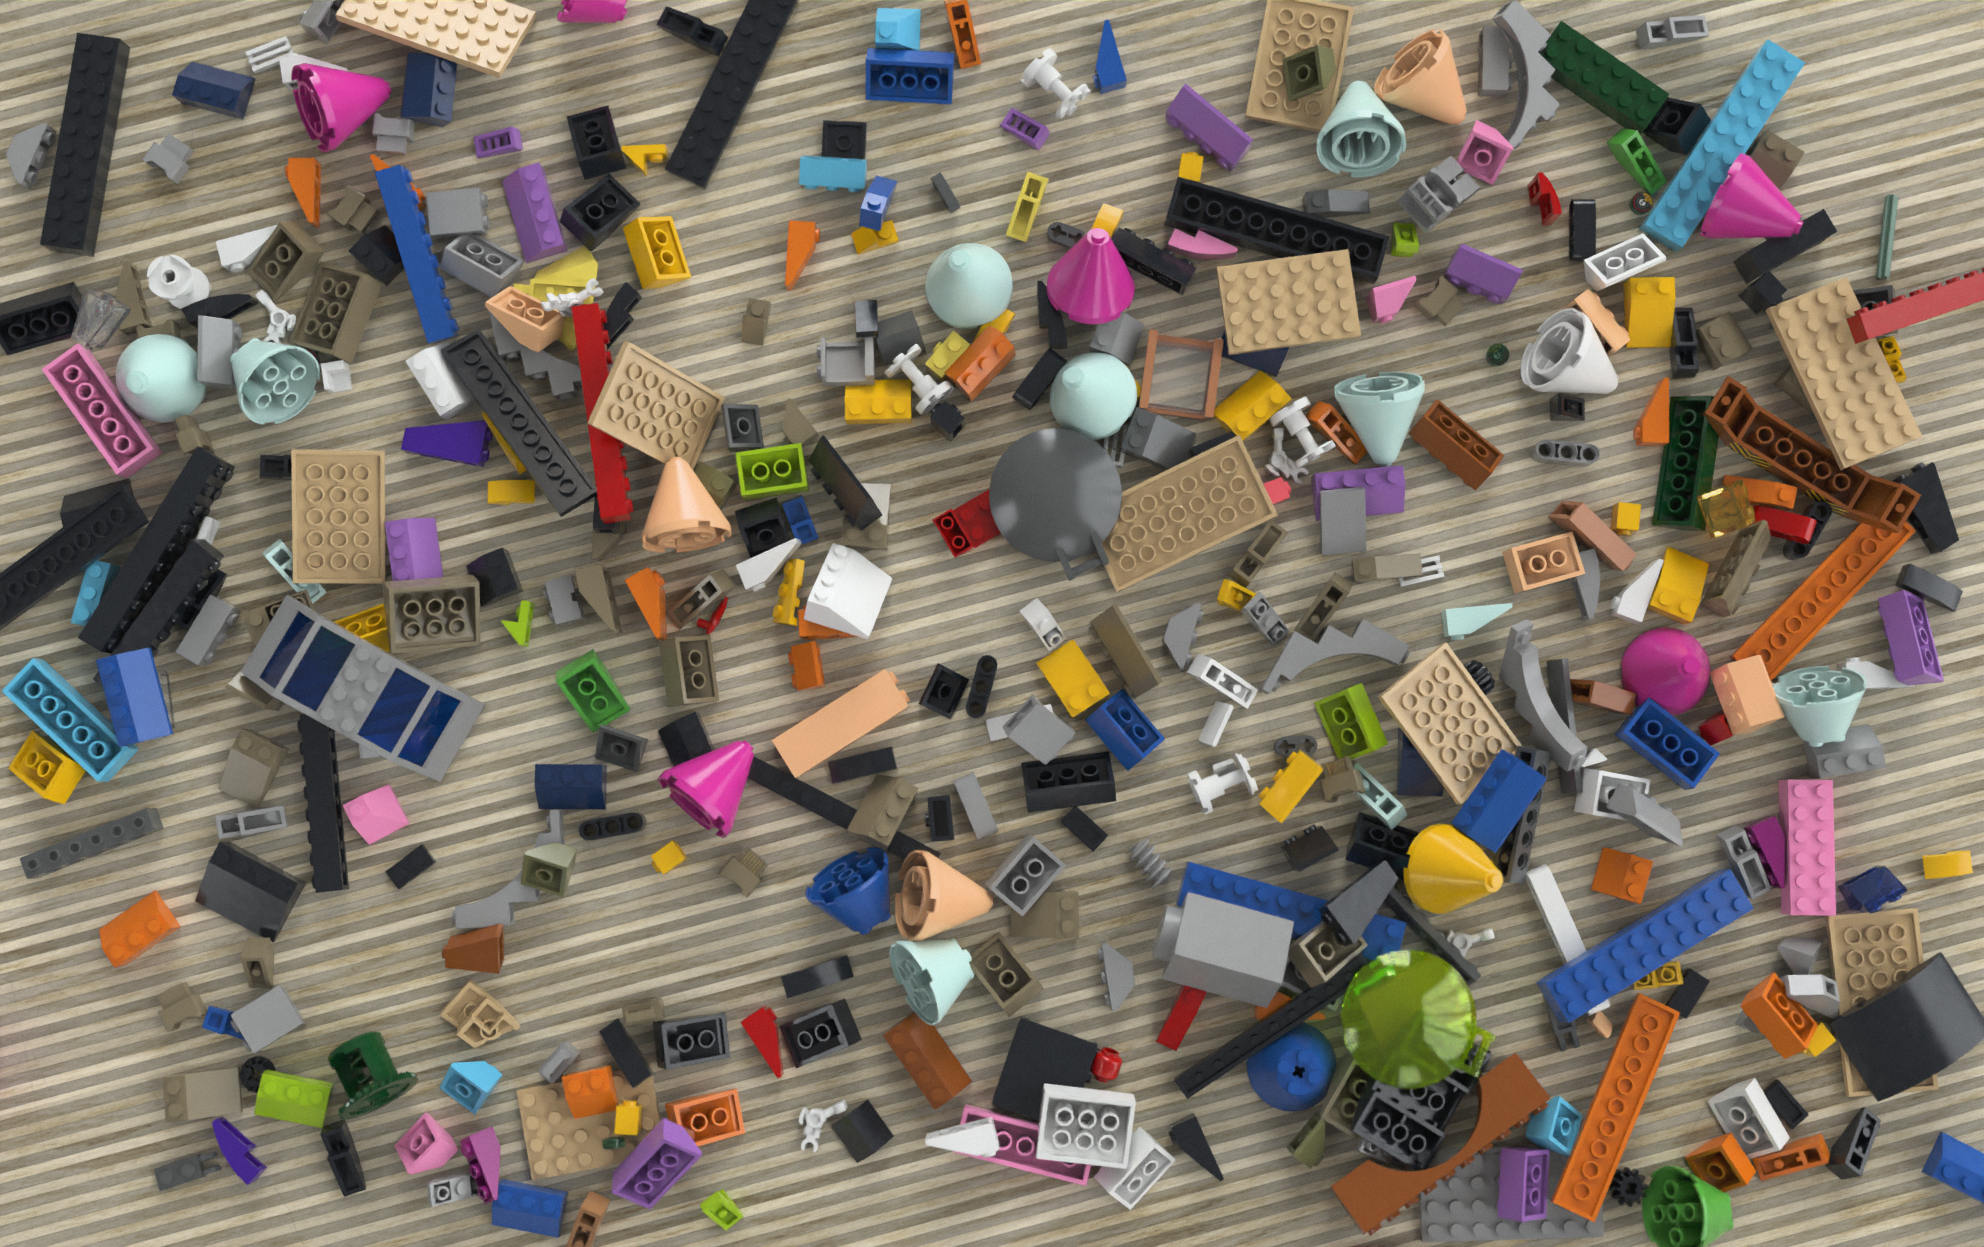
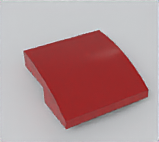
(1543, 194)

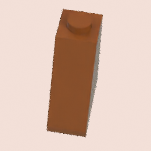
(1602, 696)
(476, 950)

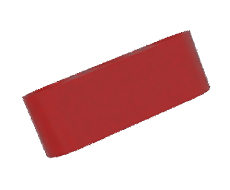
(1786, 524)

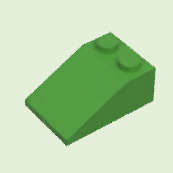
(592, 690)

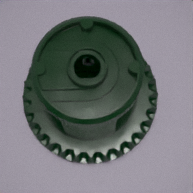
(368, 1052)

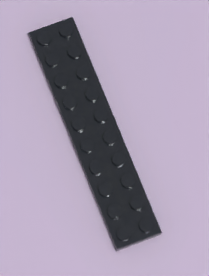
(729, 90)
(520, 422)
(68, 552)

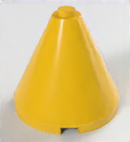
(1448, 870)

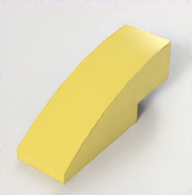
(1027, 206)

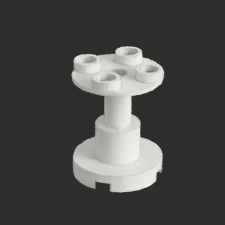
(1049, 78)
(177, 281)
(924, 386)
(1298, 425)
(1214, 786)

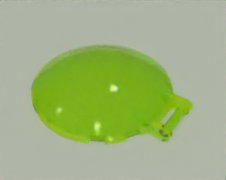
(1411, 1020)

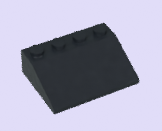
(249, 890)

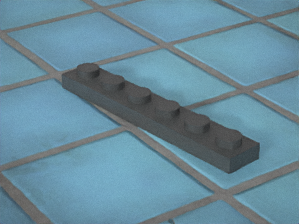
(1430, 936)

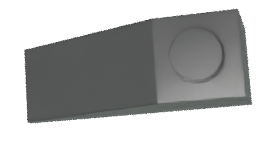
(1336, 203)

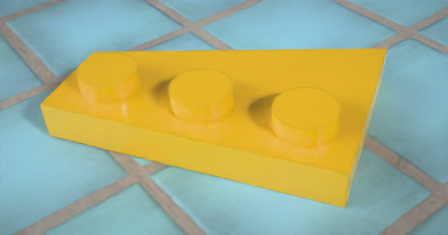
(788, 599)

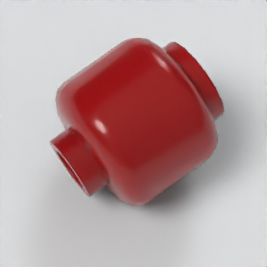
(1106, 1065)

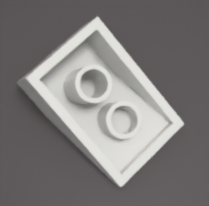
(1598, 789)
(968, 1138)

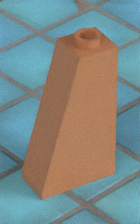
(1593, 533)

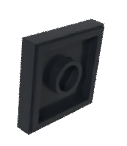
(844, 139)

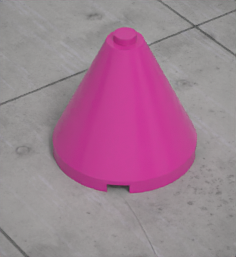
(335, 101)
(1749, 206)
(1091, 280)
(1666, 668)
(711, 785)

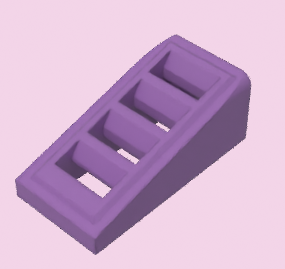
(1036, 136)
(511, 139)

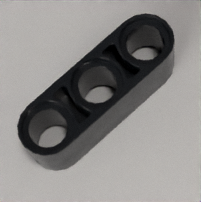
(1582, 229)
(1039, 379)
(1805, 549)
(987, 677)
(602, 830)

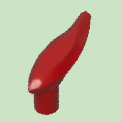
(716, 616)

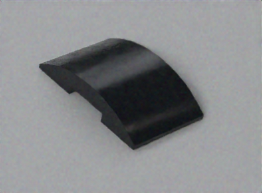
(1910, 1029)
(1412, 1120)

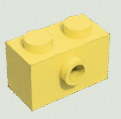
(945, 355)

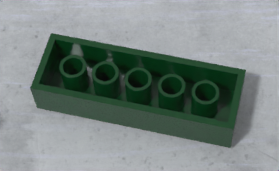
(1602, 79)

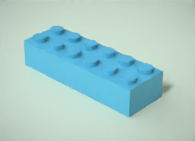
(69, 719)

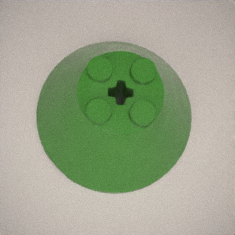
(1684, 1209)

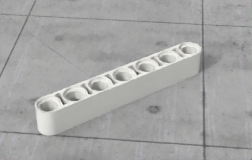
(1557, 918)

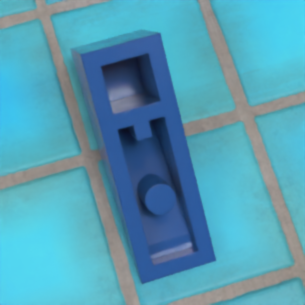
(1109, 68)
(876, 203)

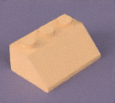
(1609, 332)
(1746, 695)

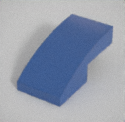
(800, 519)
(219, 1020)

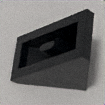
(1567, 408)

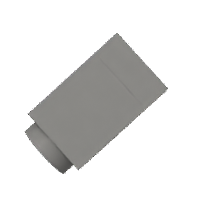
(1223, 949)

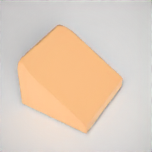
(1600, 1024)

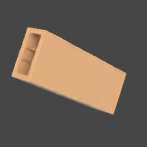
(841, 723)

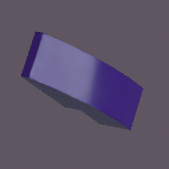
(237, 1151)

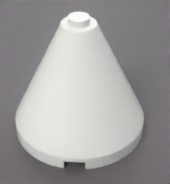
(1568, 357)

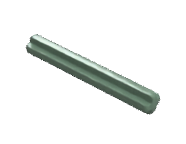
(1887, 237)

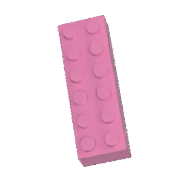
(102, 411)
(1808, 828)
(1019, 1146)

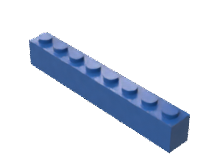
(417, 254)

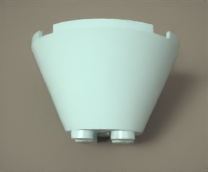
(273, 380)
(1820, 701)
(931, 974)

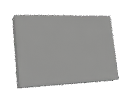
(1343, 520)

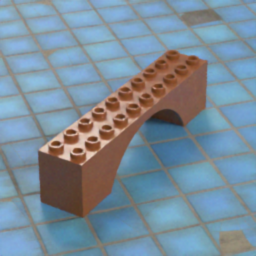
(1504, 1101)

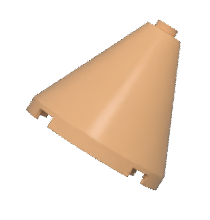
(1424, 79)
(683, 513)
(935, 897)

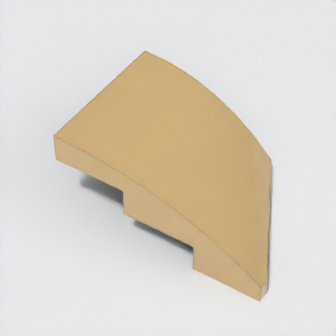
(478, 1015)

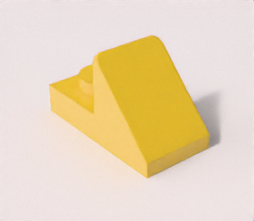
(641, 153)
(869, 239)
(1234, 595)

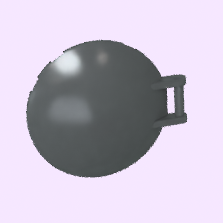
(1056, 497)

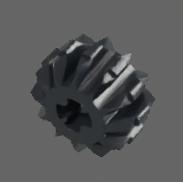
(1480, 675)
(1636, 1186)

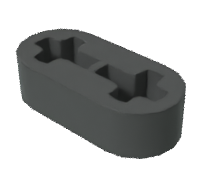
(945, 193)
(1067, 230)
(1295, 740)

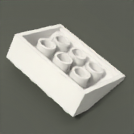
(847, 593)
(1085, 1126)

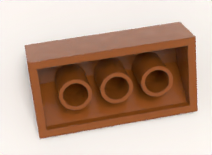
(1456, 444)
(927, 1059)

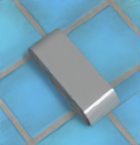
(1575, 453)
(975, 806)

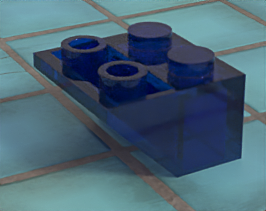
(1872, 889)

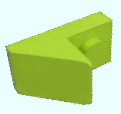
(1404, 240)
(521, 629)
(721, 1209)

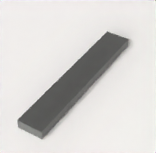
(1562, 701)

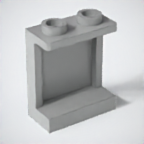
(457, 213)
(846, 363)
(1038, 730)
(266, 1019)

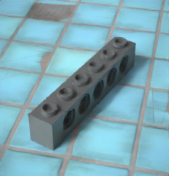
(91, 843)
(1515, 851)

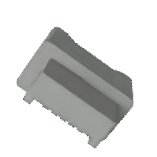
(392, 134)
(170, 156)
(559, 1062)

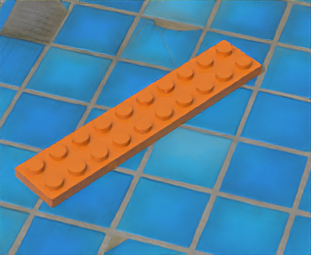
(1821, 595)
(1615, 1107)

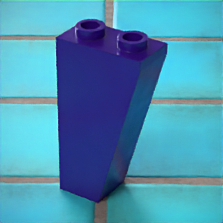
(450, 442)

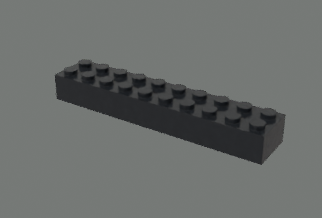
(85, 145)
(1272, 227)
(158, 549)

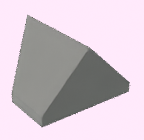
(1800, 953)

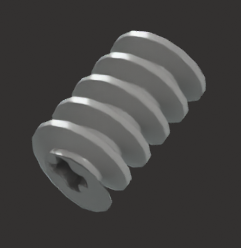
(1149, 862)

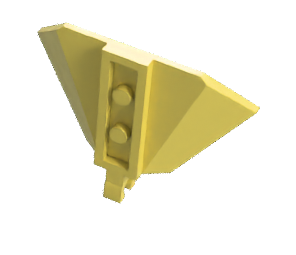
(564, 277)

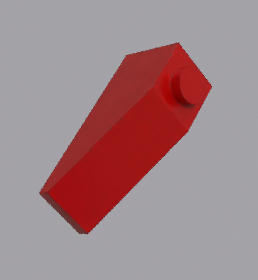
(1180, 1016)
(764, 1033)

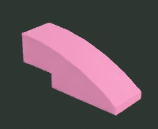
(1201, 246)

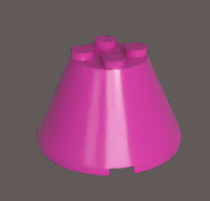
(592, 11)

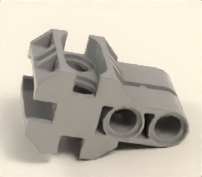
(1438, 194)

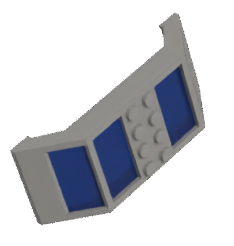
(361, 690)

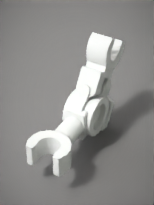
(565, 302)
(279, 319)
(1280, 461)
(1464, 941)
(815, 1119)

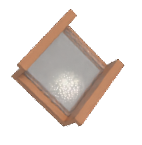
(1181, 376)

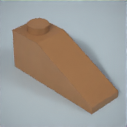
(588, 1220)

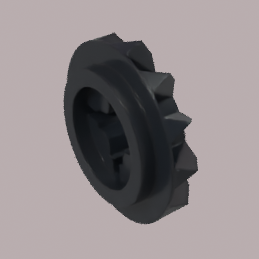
(257, 1063)

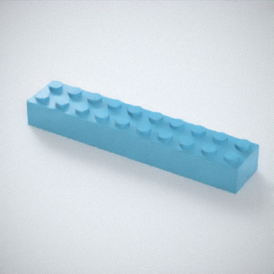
(1719, 145)

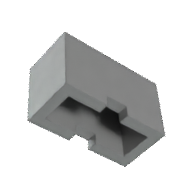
(563, 602)

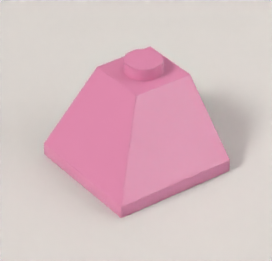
(1484, 152)
(1387, 299)
(376, 814)
(425, 1146)

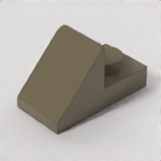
(755, 321)

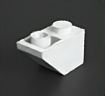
(1043, 624)

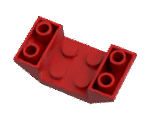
(967, 525)

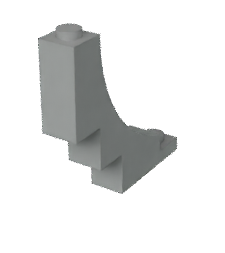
(1302, 652)
(1523, 674)
(500, 906)

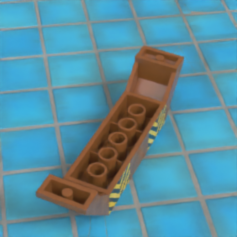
(1805, 462)

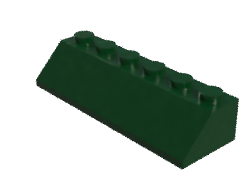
(1686, 465)

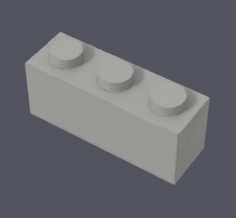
(1493, 63)
(208, 631)

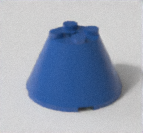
(854, 890)
(1273, 1069)

